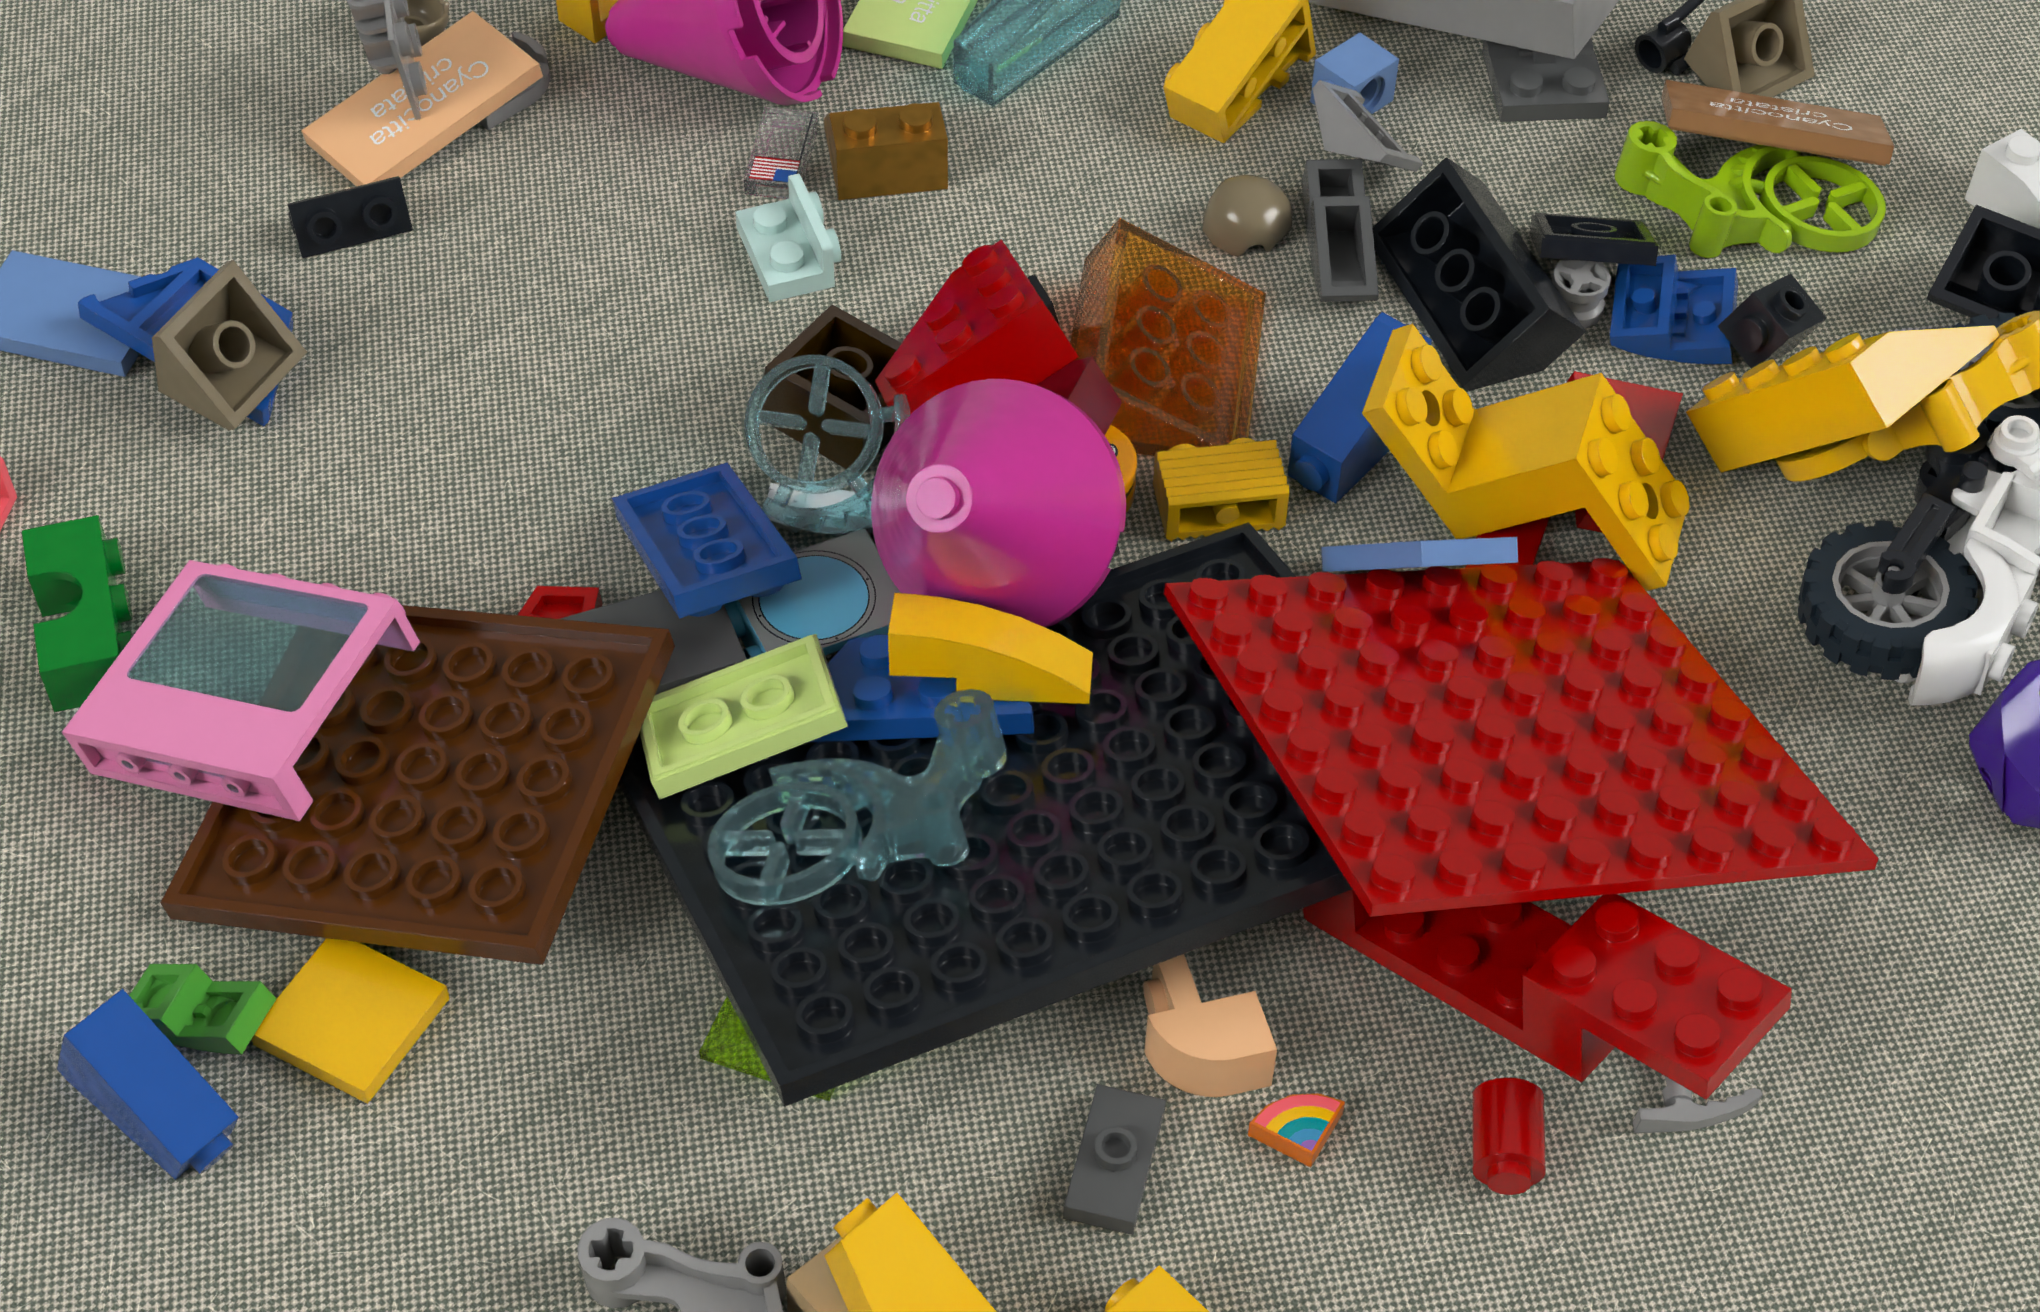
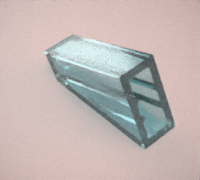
(1020, 40)

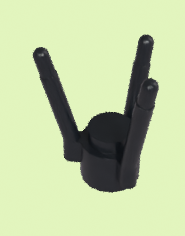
(1667, 42)

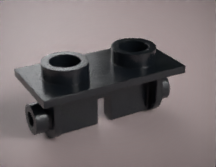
(349, 217)

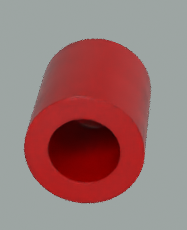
(1508, 1135)

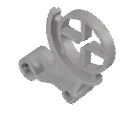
(667, 1275)

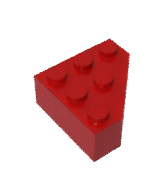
(976, 329)

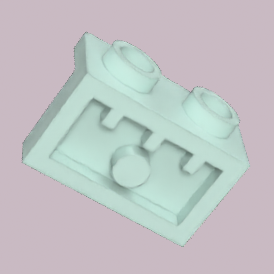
(790, 243)

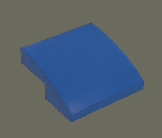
(1673, 311)

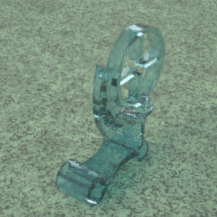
(852, 512)
(910, 813)

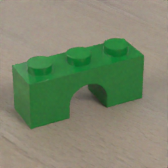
(75, 572)

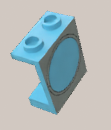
(838, 599)

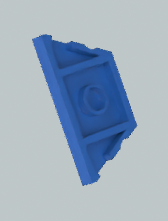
(152, 302)
(898, 706)

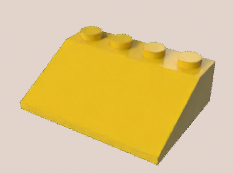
(1828, 394)

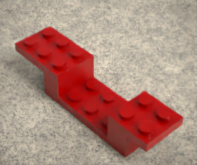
(1577, 987)

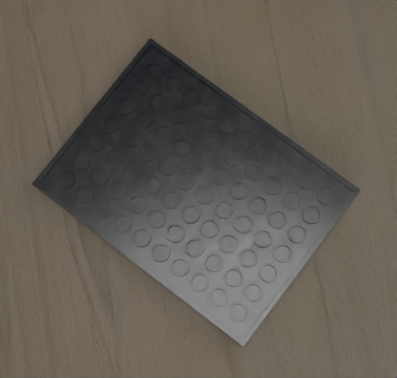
(1088, 855)

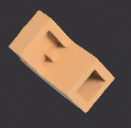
(1208, 1045)

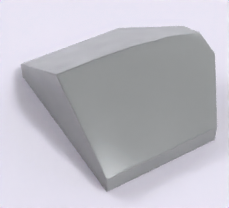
(1352, 130)

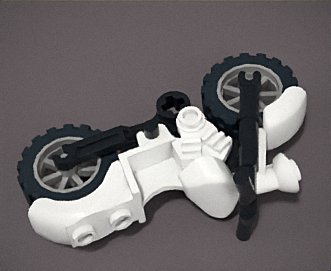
(1962, 548)

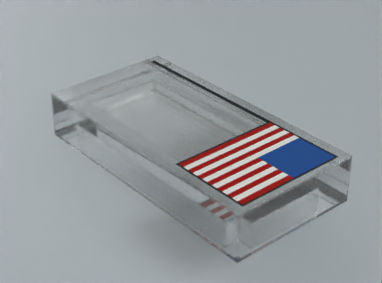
(780, 150)

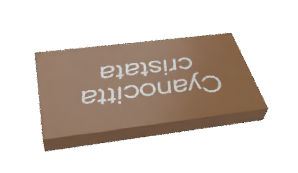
(1776, 123)

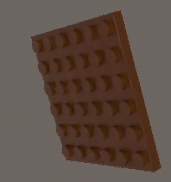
(442, 791)

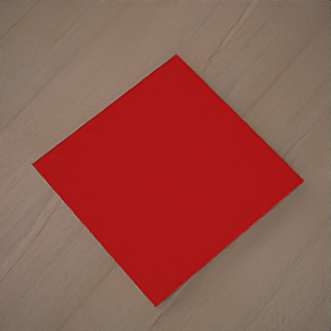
(1508, 735)

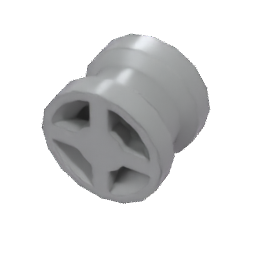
(1583, 288)

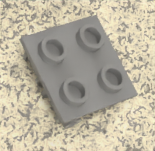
(391, 43)

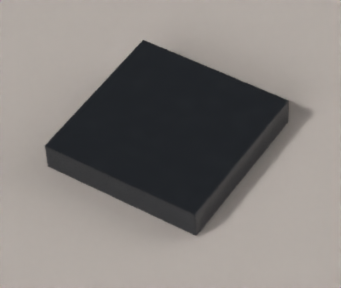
(1593, 239)

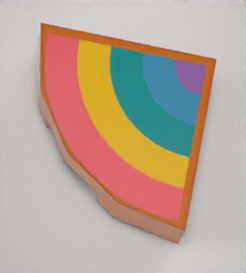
(1297, 1125)

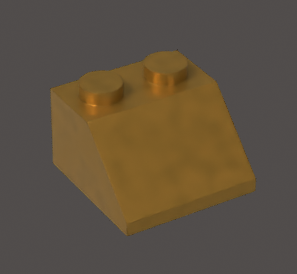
(888, 150)

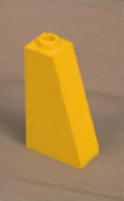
(897, 1264)

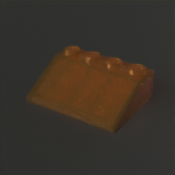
(1169, 340)

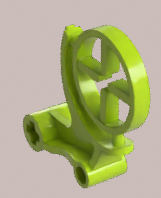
(1725, 207)

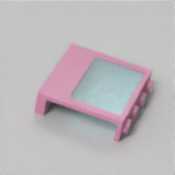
(232, 685)

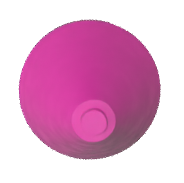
(748, 46)
(999, 501)

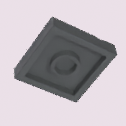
(1544, 85)

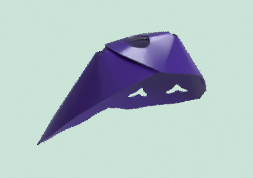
(2008, 747)

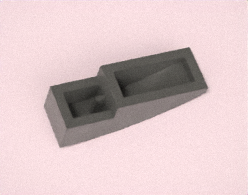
(1339, 230)

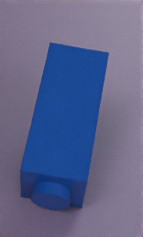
(1335, 440)
(146, 1087)

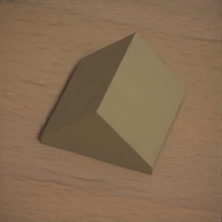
(1753, 47)
(224, 349)

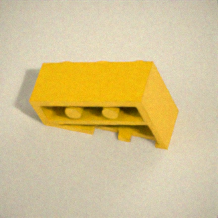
(1236, 61)

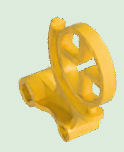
(1945, 415)

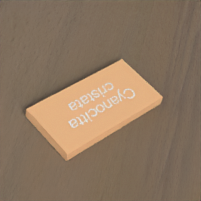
(467, 77)

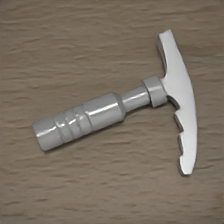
(1685, 1115)

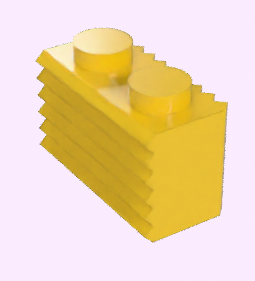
(1220, 488)

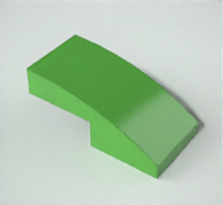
(202, 1011)

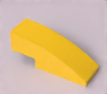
(986, 651)

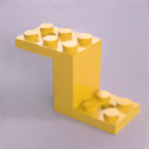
(1527, 456)

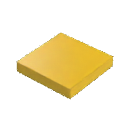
(350, 1016)

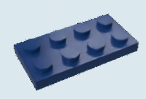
(706, 541)

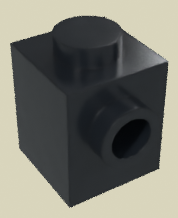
(1772, 321)

